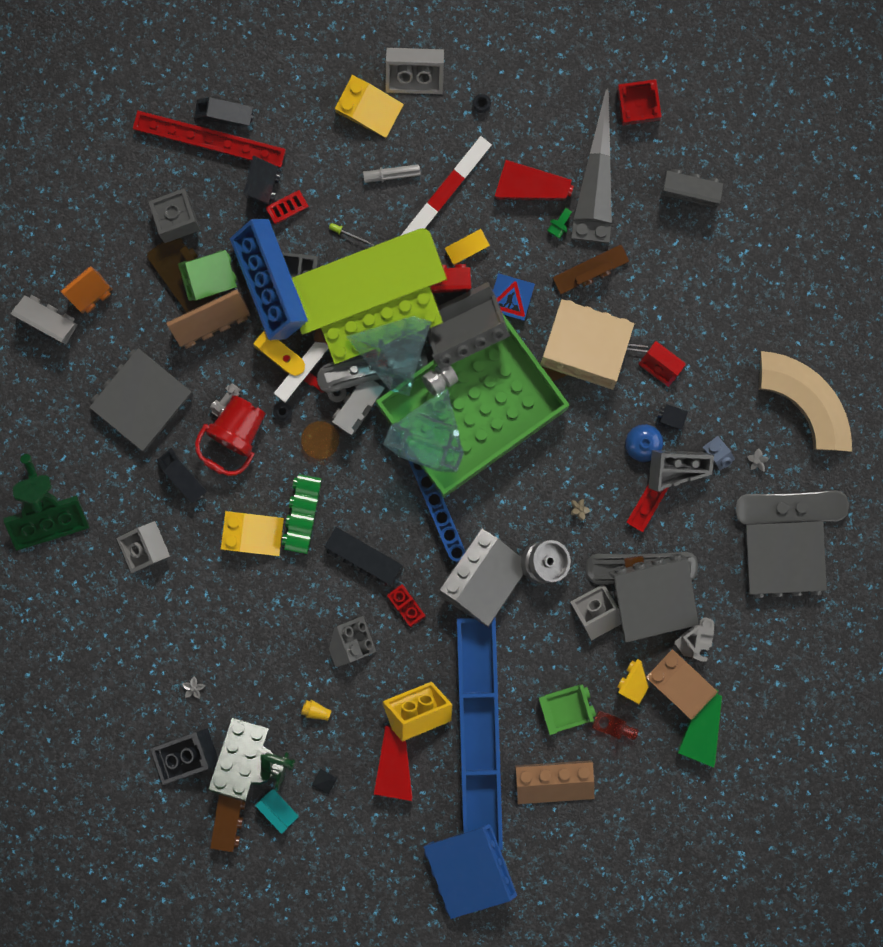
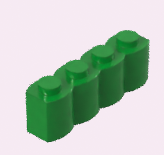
(303, 513)

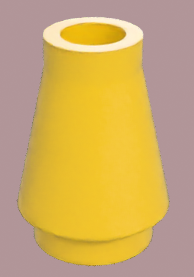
(315, 711)

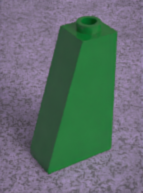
(701, 733)

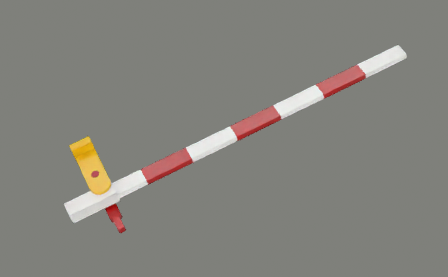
(300, 368)

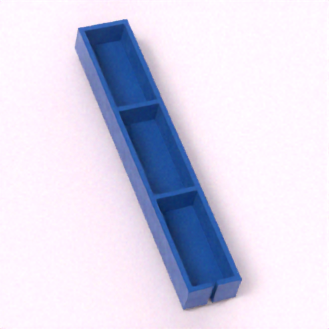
(479, 726)

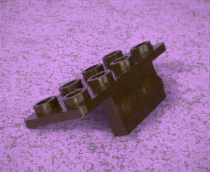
(165, 260)

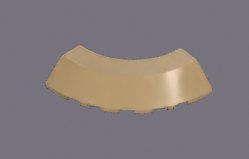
(811, 396)

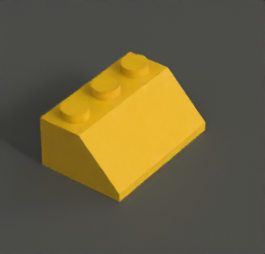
(418, 711)

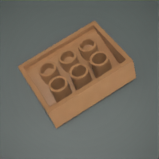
(209, 319)

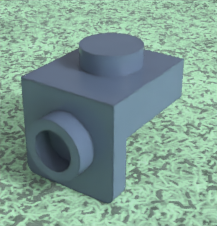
(722, 454)

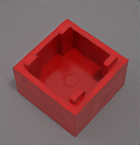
(639, 102)

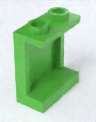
(207, 275)
(567, 708)

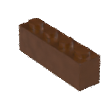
(227, 824)

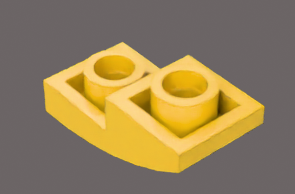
(467, 246)

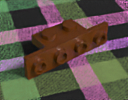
(585, 272)

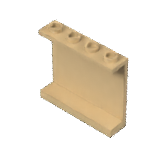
(587, 344)

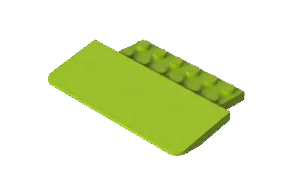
(371, 290)

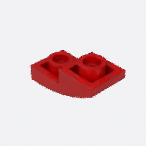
(406, 605)

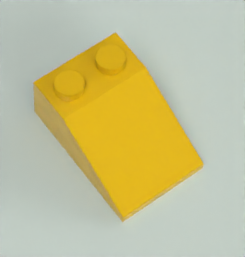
(368, 106)
(252, 533)

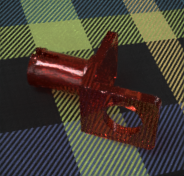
(616, 726)

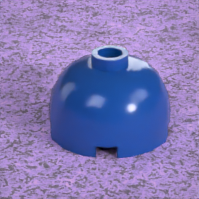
(641, 442)

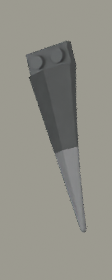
(593, 210)

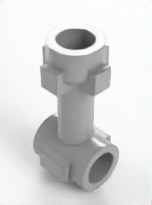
(217, 407)

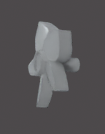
(758, 460)
(192, 688)

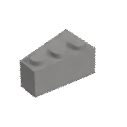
(357, 406)

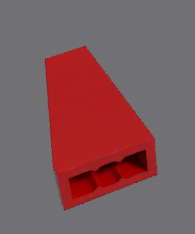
(528, 183)
(393, 771)

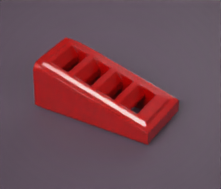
(277, 220)

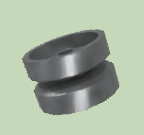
(545, 562)

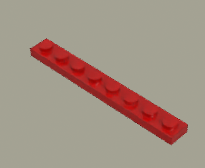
(207, 138)

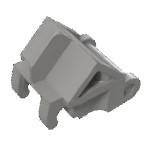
(696, 639)

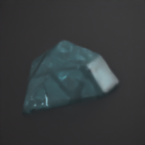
(394, 351)
(428, 436)

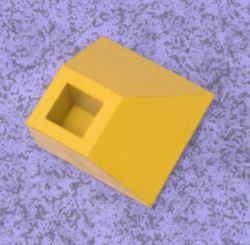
(635, 684)

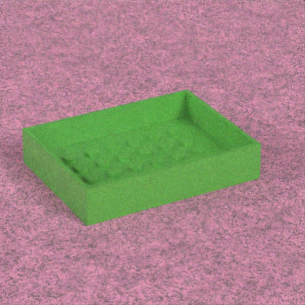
(495, 403)

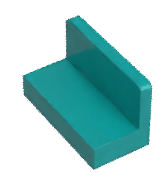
(277, 810)

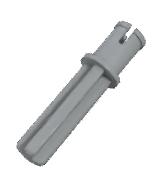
(391, 173)

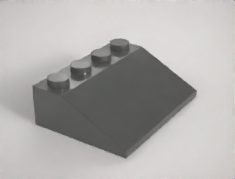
(483, 578)

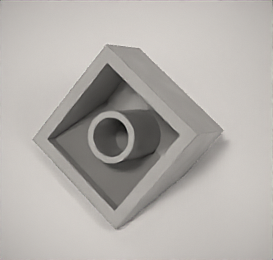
(143, 547)
(597, 611)

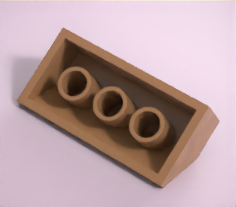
(554, 782)

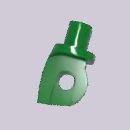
(557, 227)

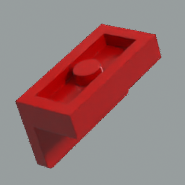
(662, 363)

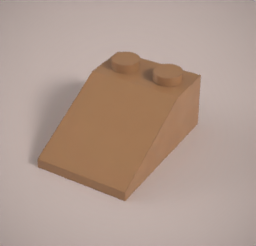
(681, 684)

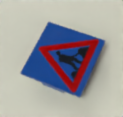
(513, 295)

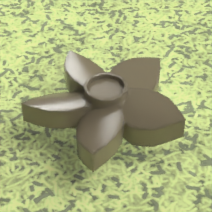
(579, 509)

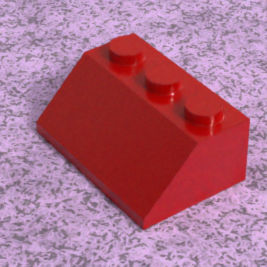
(457, 280)

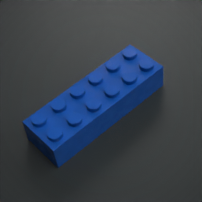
(268, 279)

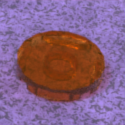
(320, 440)

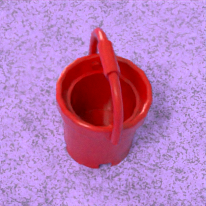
(234, 430)

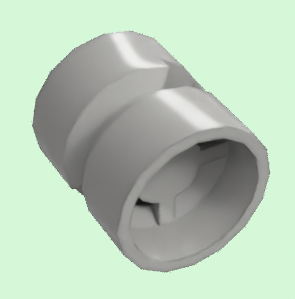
(437, 380)

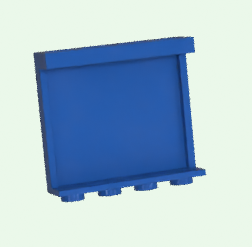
(470, 871)

